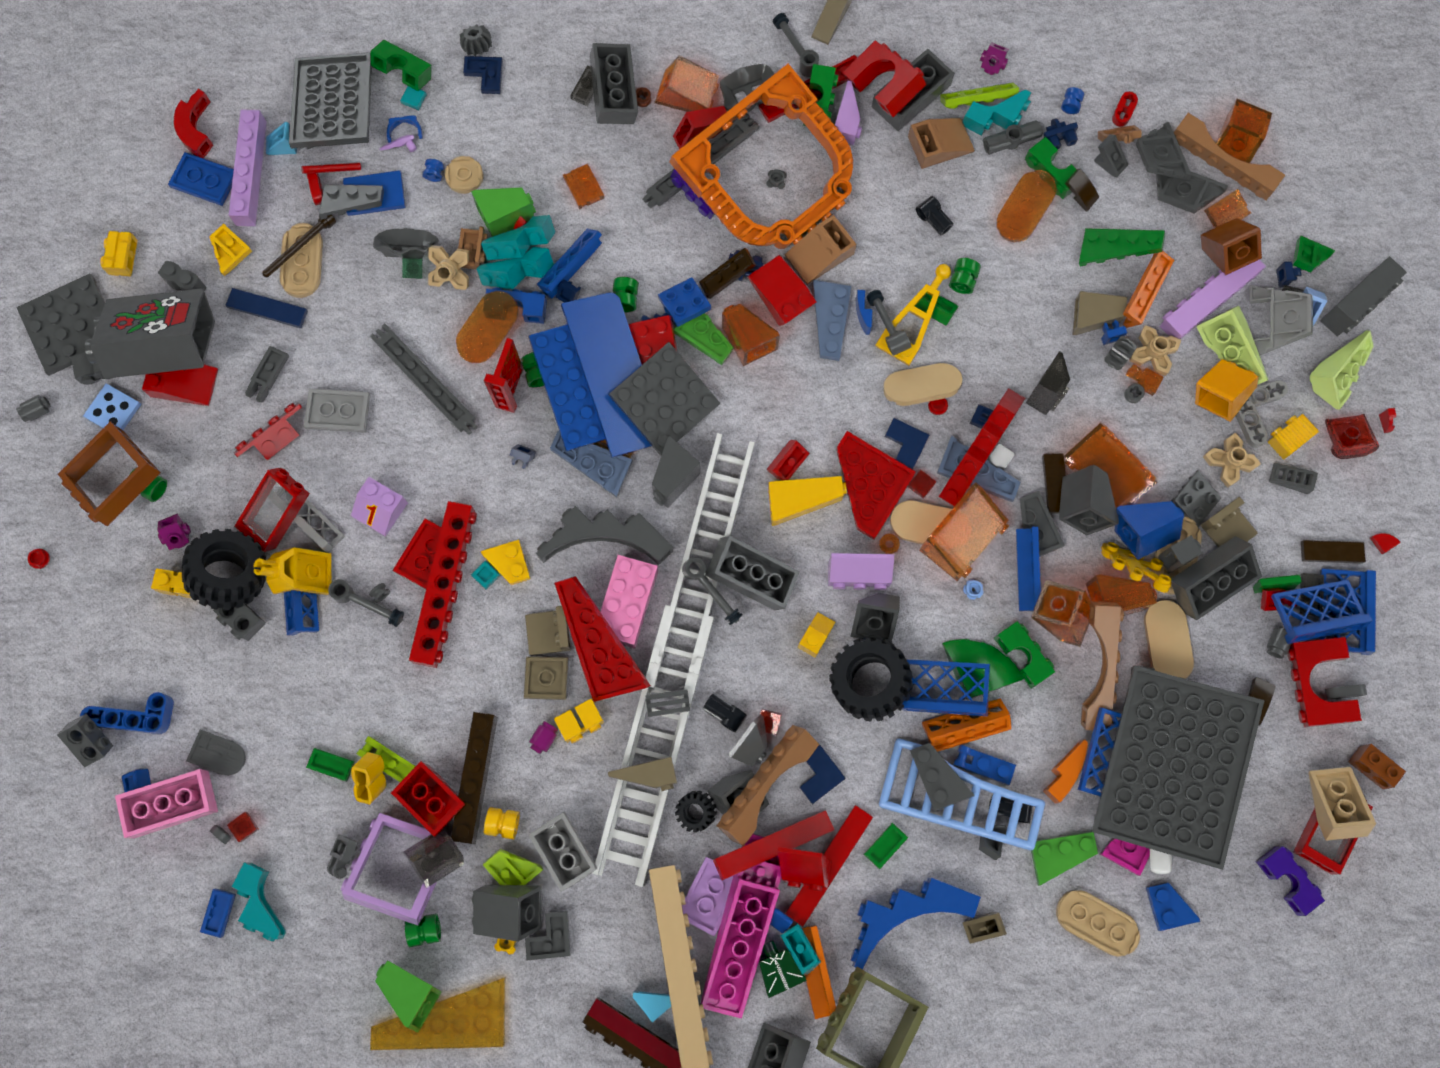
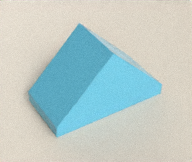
(278, 141)
(652, 1003)

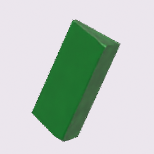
(942, 311)

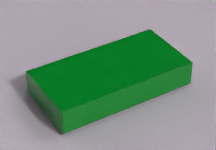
(1284, 582)
(330, 764)
(885, 846)

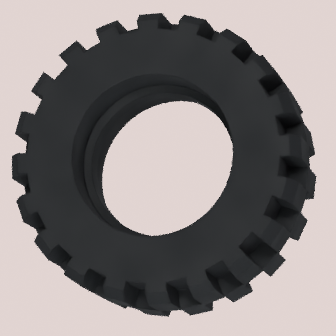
(220, 591)
(859, 655)

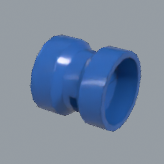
(1073, 97)

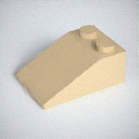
(1340, 804)

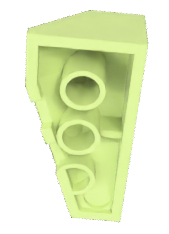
(1232, 341)
(1337, 372)

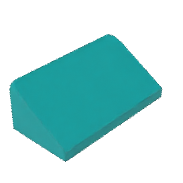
(801, 949)

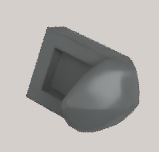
(991, 847)

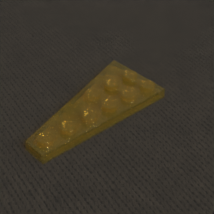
(460, 1021)

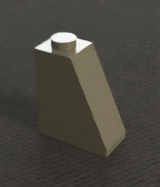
(1096, 309)

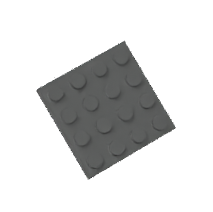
(62, 321)
(664, 398)

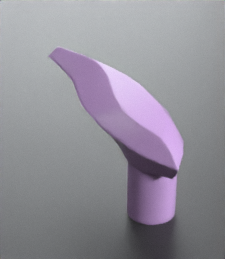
(405, 140)

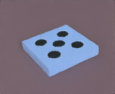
(112, 406)

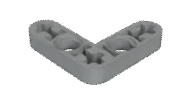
(1251, 404)

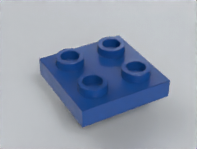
(684, 302)

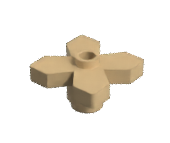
(448, 267)
(1155, 349)
(1231, 460)

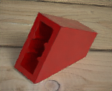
(695, 122)

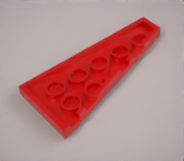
(602, 655)

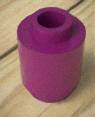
(543, 737)

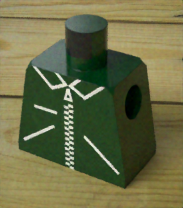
(779, 970)

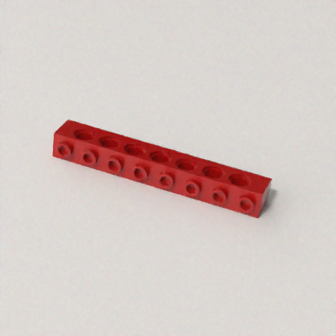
(454, 513)

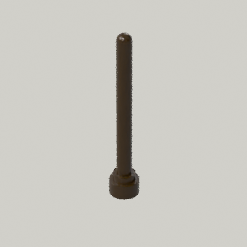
(324, 223)

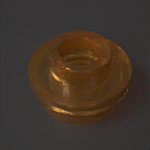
(892, 538)

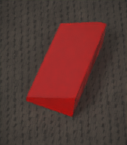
(788, 460)

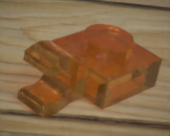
(1147, 379)

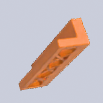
(1147, 289)
(968, 729)
(818, 979)

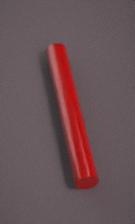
(330, 168)

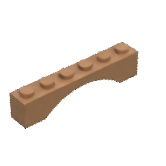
(1258, 178)
(1105, 620)
(742, 816)

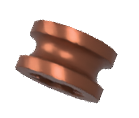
(646, 93)

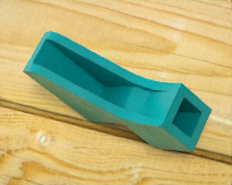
(1003, 114)
(516, 242)
(512, 271)
(257, 912)

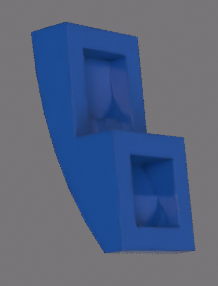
(864, 315)

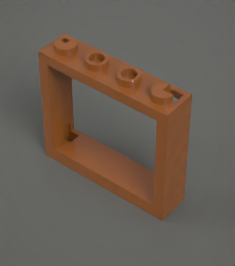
(125, 492)

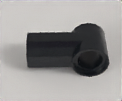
(931, 211)
(728, 715)
(1005, 809)

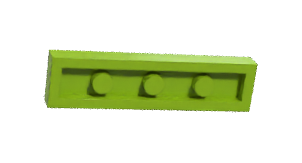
(984, 94)

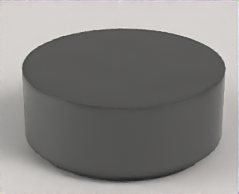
(220, 834)

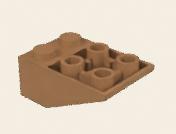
(939, 140)
(821, 250)

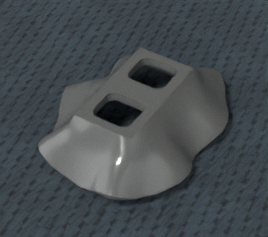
(743, 80)
(410, 241)

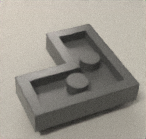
(556, 941)

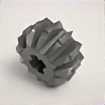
(475, 40)
(1120, 353)

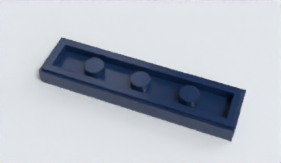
(266, 308)

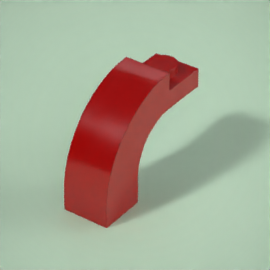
(185, 124)

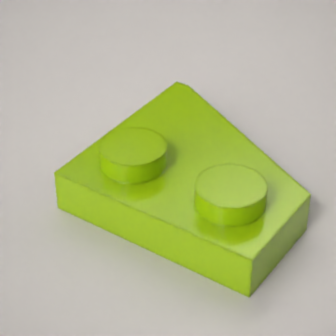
(511, 869)

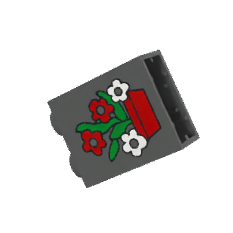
(151, 333)

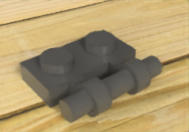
(342, 852)

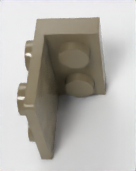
(1228, 524)
(547, 632)

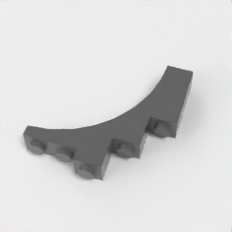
(606, 527)

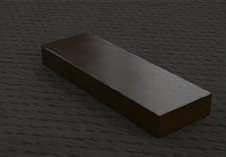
(727, 273)
(1053, 473)
(1333, 551)

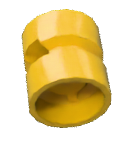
(501, 823)

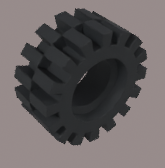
(706, 805)

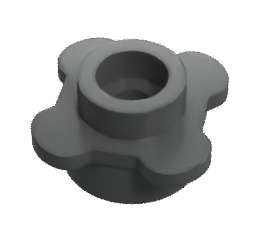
(780, 175)

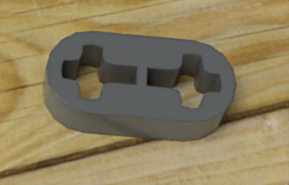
(1346, 691)

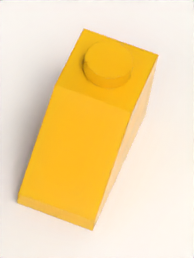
(816, 634)

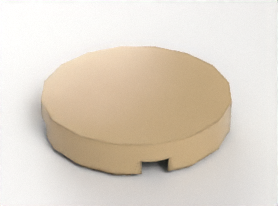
(463, 174)

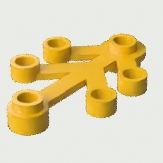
(1136, 567)

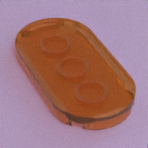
(1026, 206)
(487, 327)

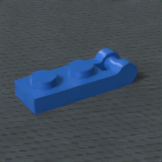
(985, 765)

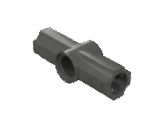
(1022, 133)

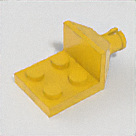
(297, 570)

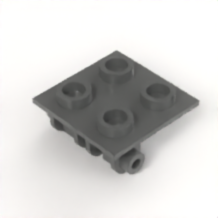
(1197, 498)

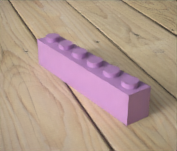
(247, 168)
(1208, 299)

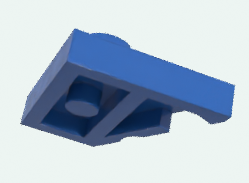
(1169, 907)

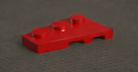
(418, 556)

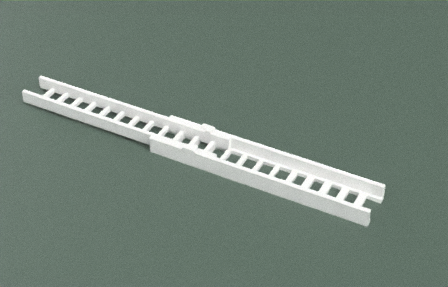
(655, 668)

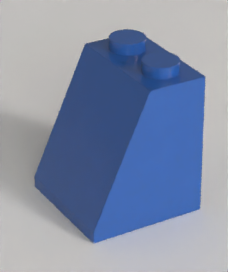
(1149, 526)

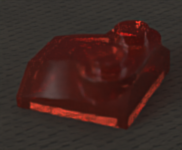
(1351, 437)

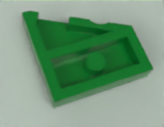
(1310, 254)

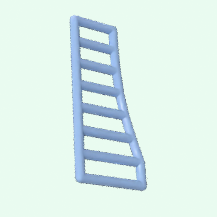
(966, 825)

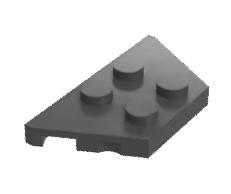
(1163, 154)
(1189, 194)

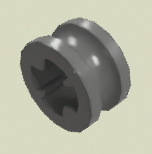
(1139, 390)
(379, 592)

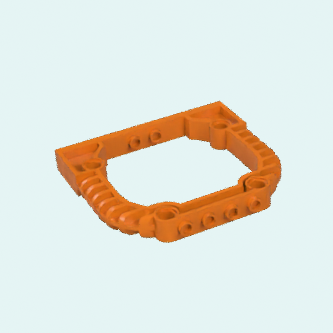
(781, 91)

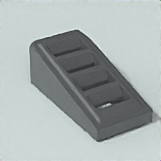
(1311, 477)

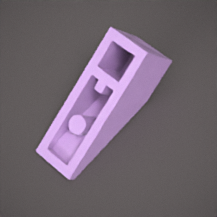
(848, 116)

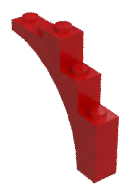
(982, 447)

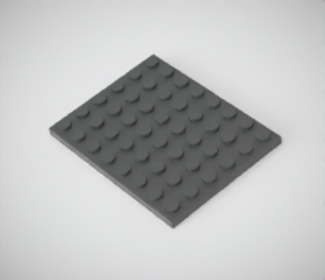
(1178, 766)

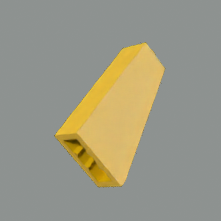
(802, 496)

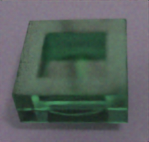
(412, 268)

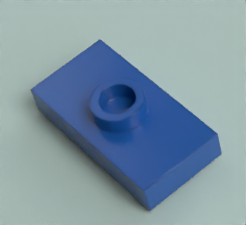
(217, 913)

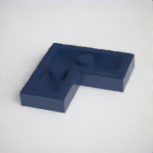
(488, 68)
(910, 439)
(826, 776)

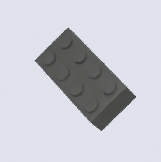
(938, 79)
(613, 83)
(1364, 297)
(752, 573)
(1216, 578)

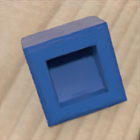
(136, 779)
(780, 921)

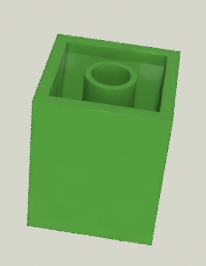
(503, 207)
(407, 995)

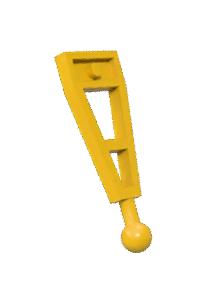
(942, 272)

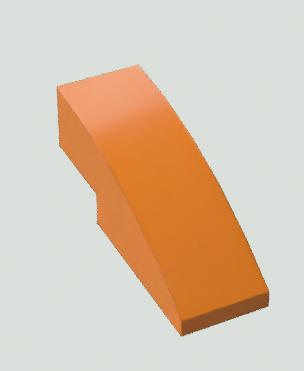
(1067, 772)

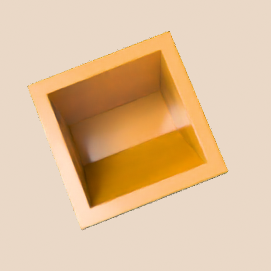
(1225, 389)

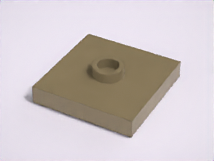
(546, 678)

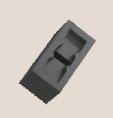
(1180, 554)
(238, 618)
(85, 740)

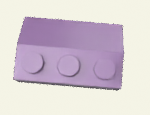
(860, 570)

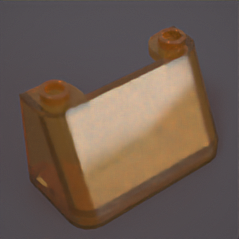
(1126, 473)
(965, 533)

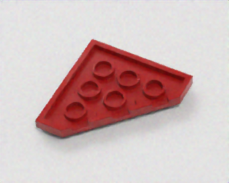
(652, 336)
(872, 482)

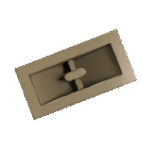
(984, 927)

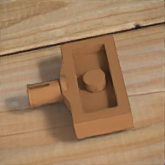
(1124, 134)

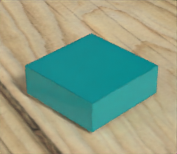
(413, 98)
(485, 575)

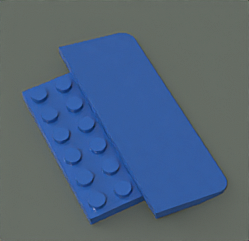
(580, 369)

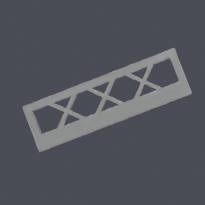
(312, 532)

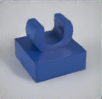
(1114, 334)

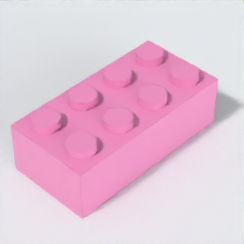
(628, 598)
(166, 803)

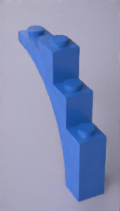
(904, 905)

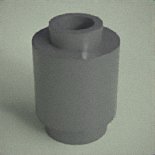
(33, 408)
(1277, 643)

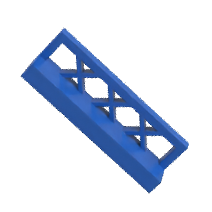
(570, 262)
(1028, 568)
(294, 614)

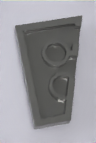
(349, 197)
(1036, 514)
(939, 779)

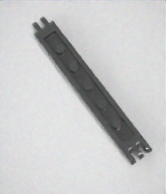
(720, 146)
(424, 379)

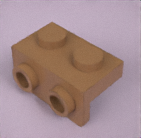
(471, 241)

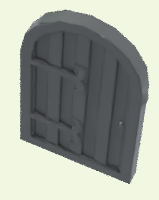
(216, 754)

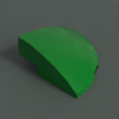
(1002, 669)

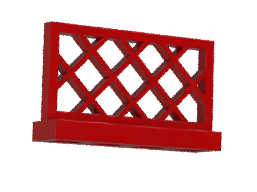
(505, 378)

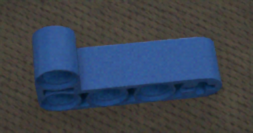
(126, 717)

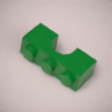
(387, 57)
(823, 80)
(1041, 158)
(1037, 666)

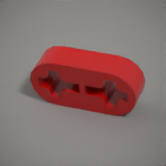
(1128, 110)
(315, 187)

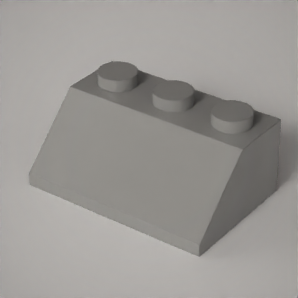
(563, 852)

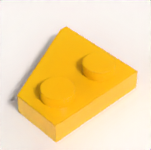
(228, 249)
(508, 561)

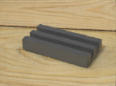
(665, 703)

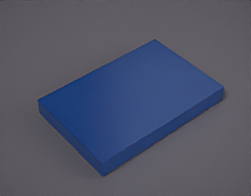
(202, 179)
(393, 190)

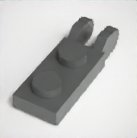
(267, 373)

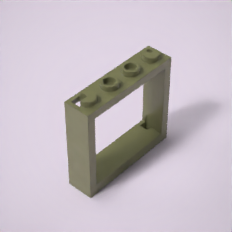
(902, 1037)

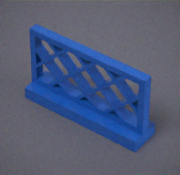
(1367, 600)
(1329, 626)
(949, 706)
(1099, 725)

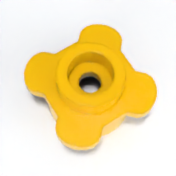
(501, 946)

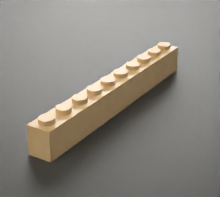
(680, 968)

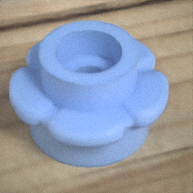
(967, 589)

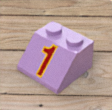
(378, 506)

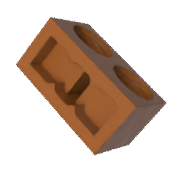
(1377, 766)

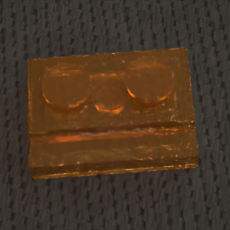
(583, 186)
(1227, 209)

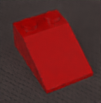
(781, 290)
(184, 386)
(428, 798)
(804, 868)

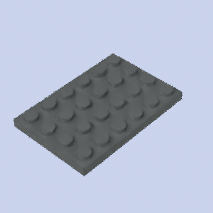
(331, 100)

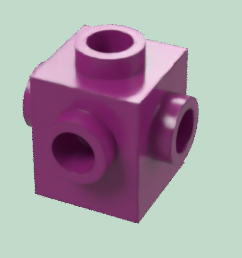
(999, 54)
(173, 532)

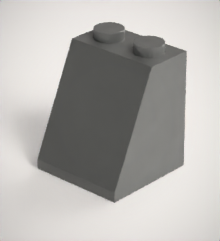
(674, 473)
(1088, 501)
(506, 911)

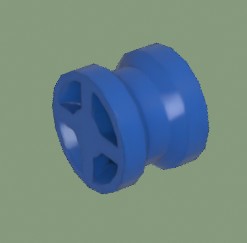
(433, 170)

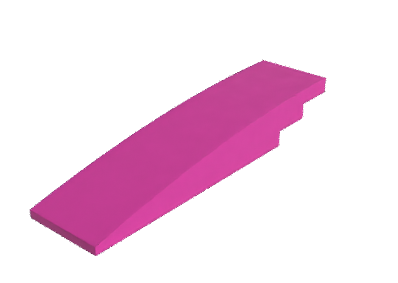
(741, 937)

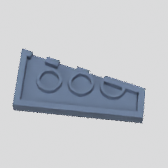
(831, 317)
(596, 464)
(992, 479)

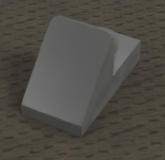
(1111, 156)

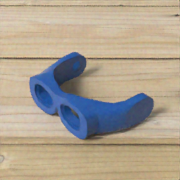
(394, 122)

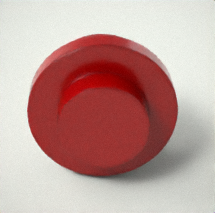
(938, 407)
(38, 558)

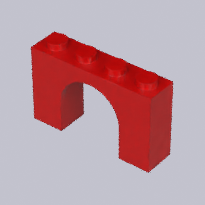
(878, 60)
(1314, 709)

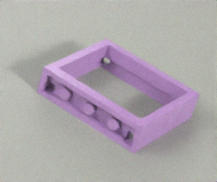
(412, 916)

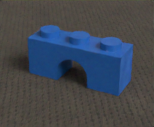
(533, 304)

